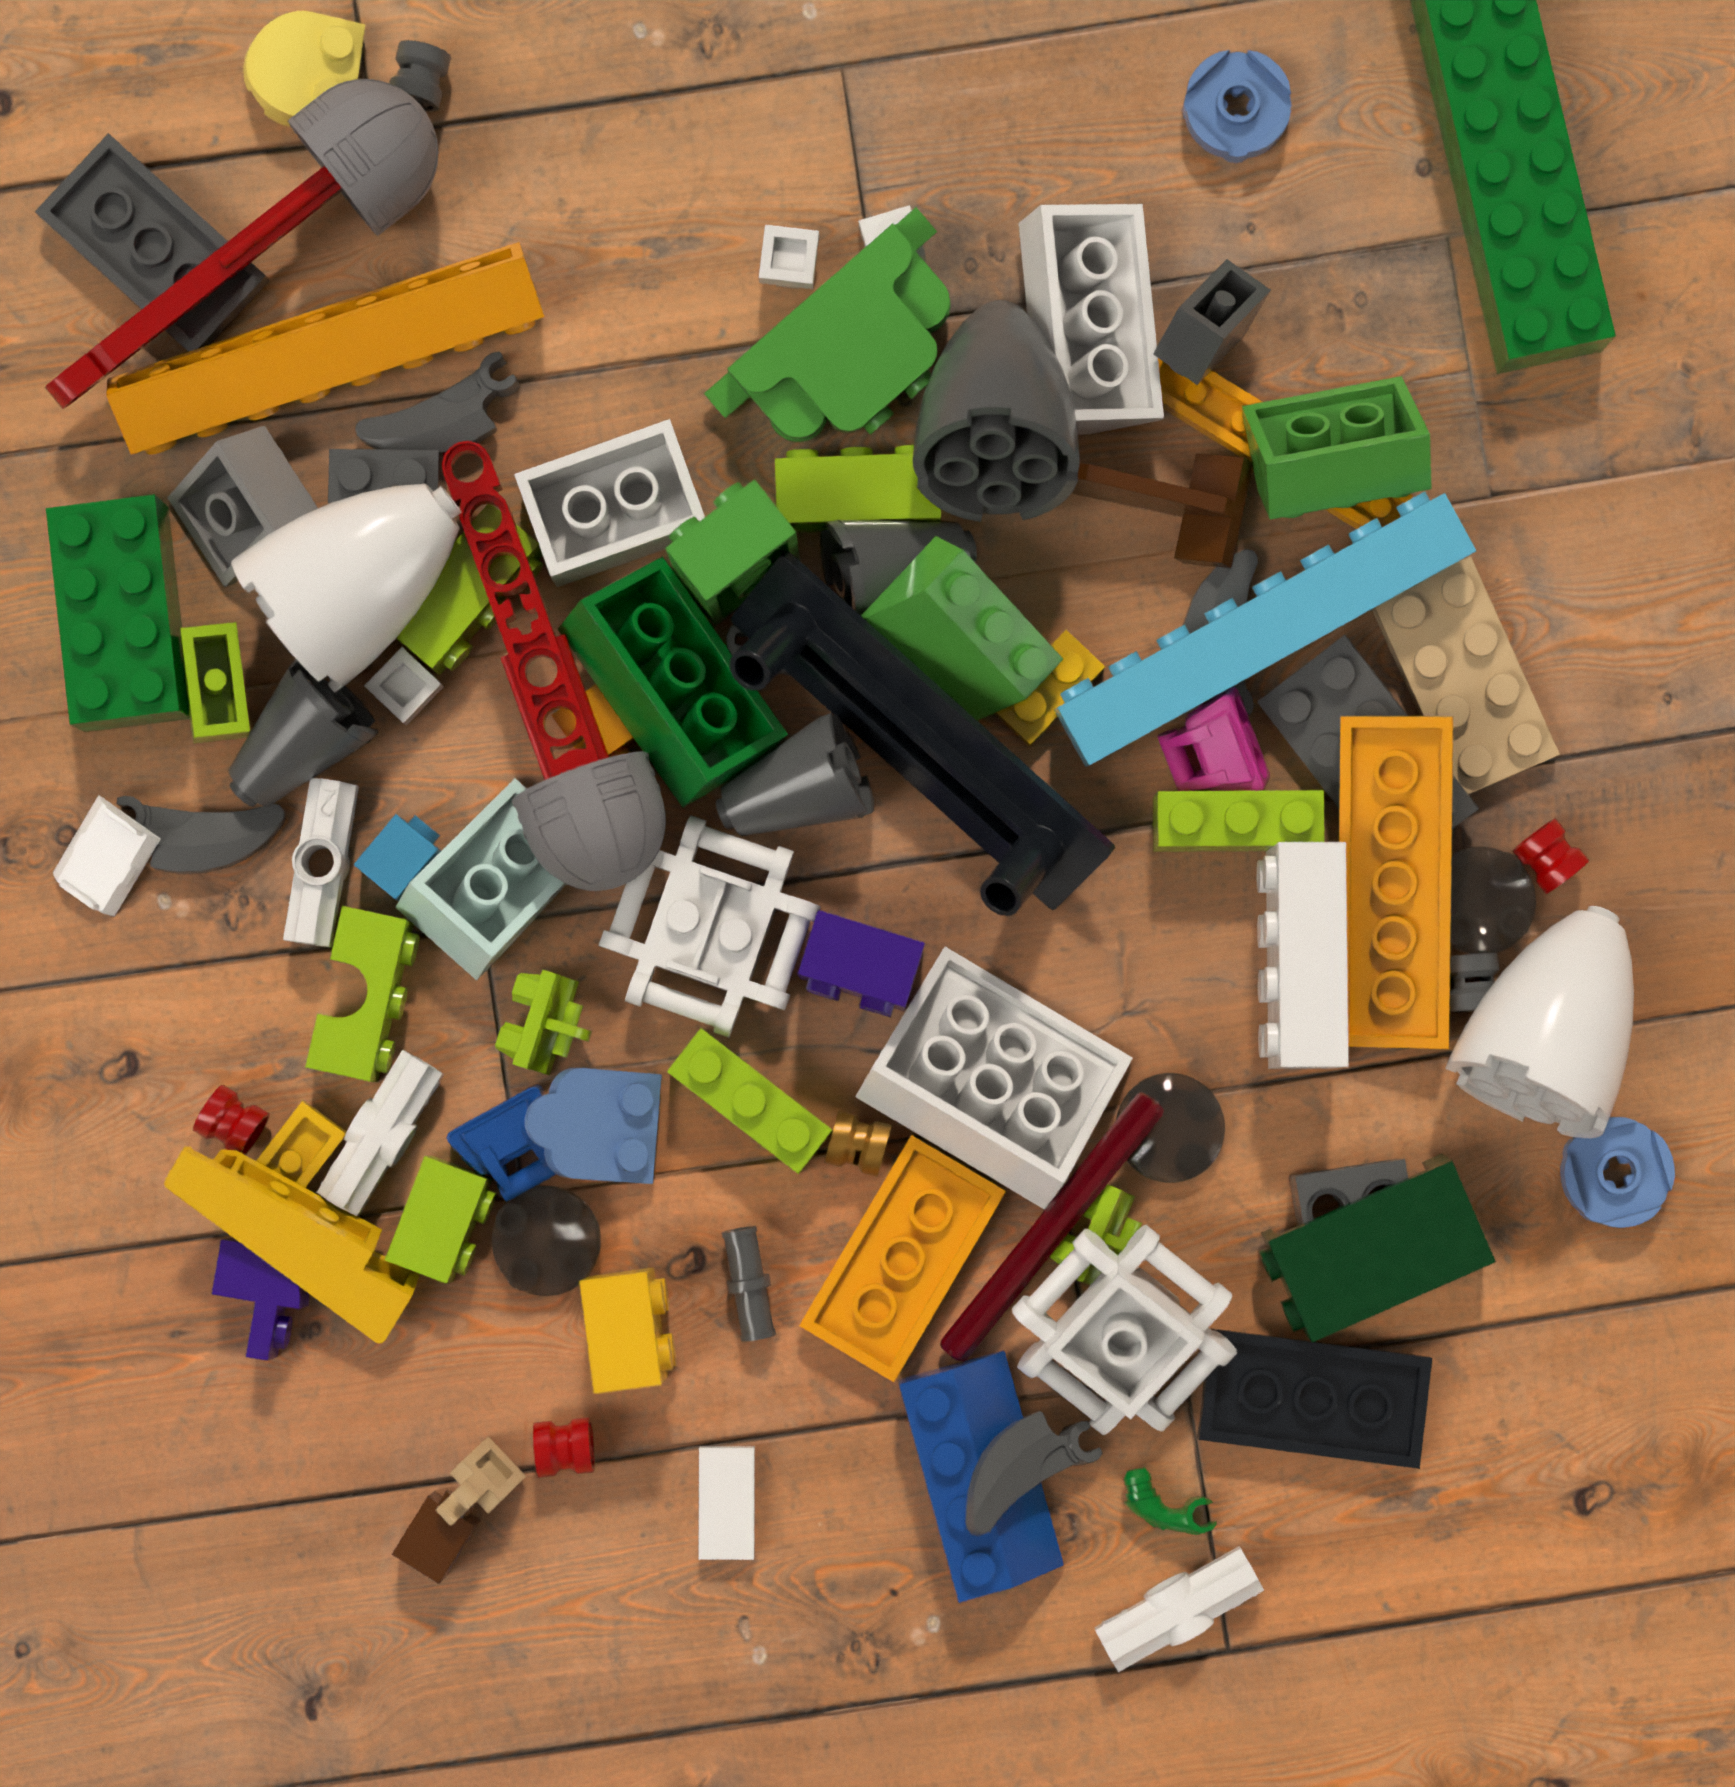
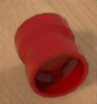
(1550, 856)
(230, 1122)
(563, 1447)

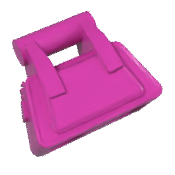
(1223, 746)

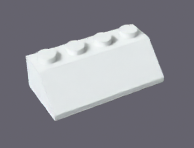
(1096, 308)

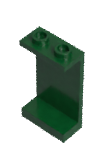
(1377, 1251)

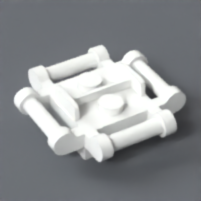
(711, 928)
(1124, 1332)

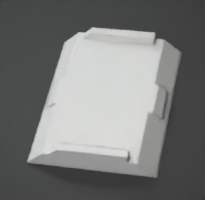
(105, 857)

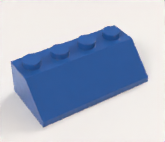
(953, 1421)

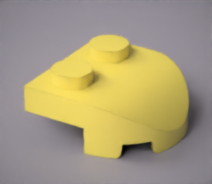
(301, 59)

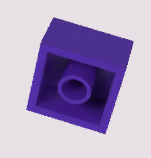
(860, 962)

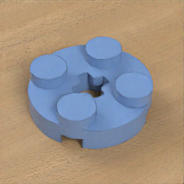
(1237, 74)
(1644, 1188)

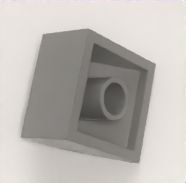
(239, 497)

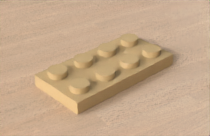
(1465, 668)

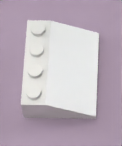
(994, 1078)

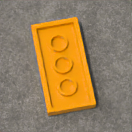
(902, 1258)

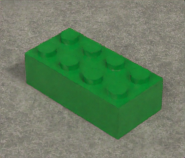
(118, 613)
(671, 681)

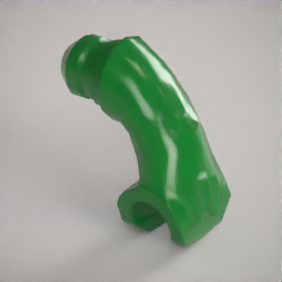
(1147, 1504)

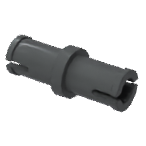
(748, 1283)

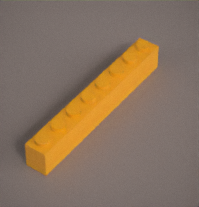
(324, 350)

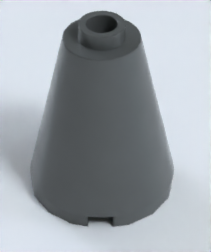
(871, 554)
(298, 737)
(799, 783)

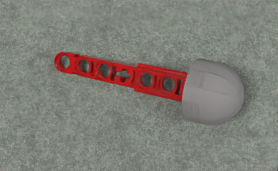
(370, 147)
(594, 814)

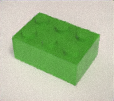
(730, 549)

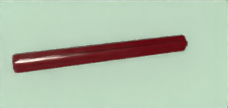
(1051, 1227)

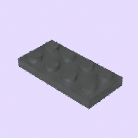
(144, 238)
(1310, 707)

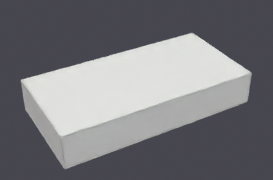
(726, 1503)

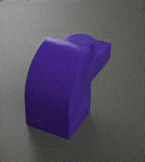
(250, 1278)

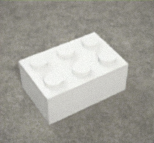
(609, 502)

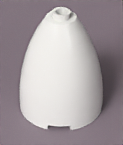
(350, 575)
(1555, 1028)

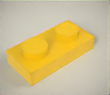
(1036, 713)
(302, 1144)

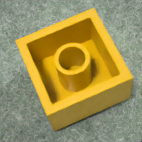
(626, 1330)

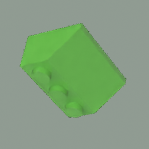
(1338, 448)
(962, 631)

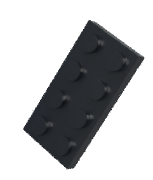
(1318, 1400)

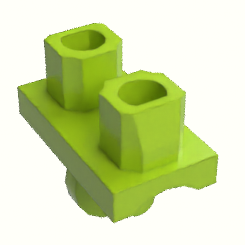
(549, 1023)
(1108, 1217)

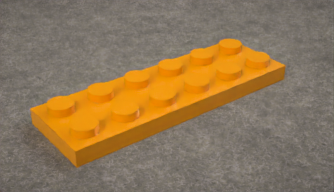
(1397, 878)

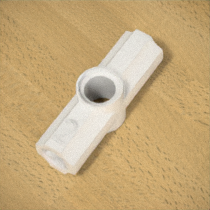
(325, 826)
(380, 1133)
(1178, 1609)

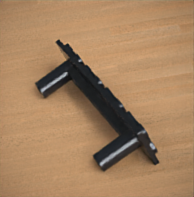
(920, 732)

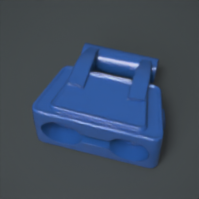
(498, 1138)

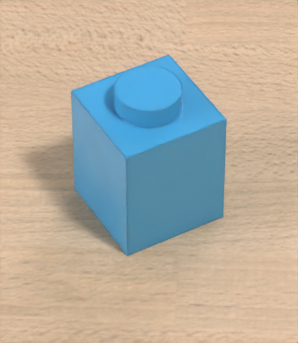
(399, 854)

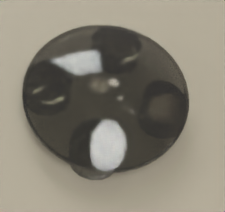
(1489, 900)
(1187, 1133)
(546, 1241)

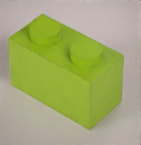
(214, 682)
(440, 1220)

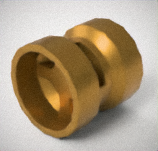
(857, 1143)

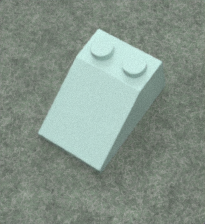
(481, 888)

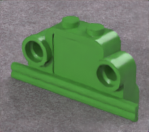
(848, 343)

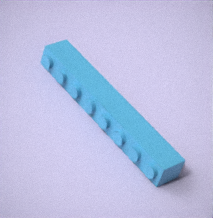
(1264, 629)

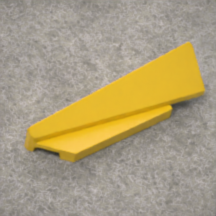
(298, 1235)

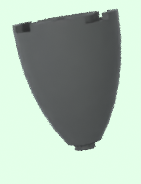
(997, 420)

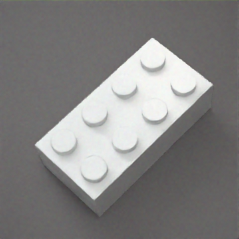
(1304, 955)

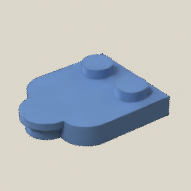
(598, 1124)

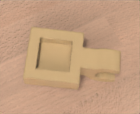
(483, 1478)

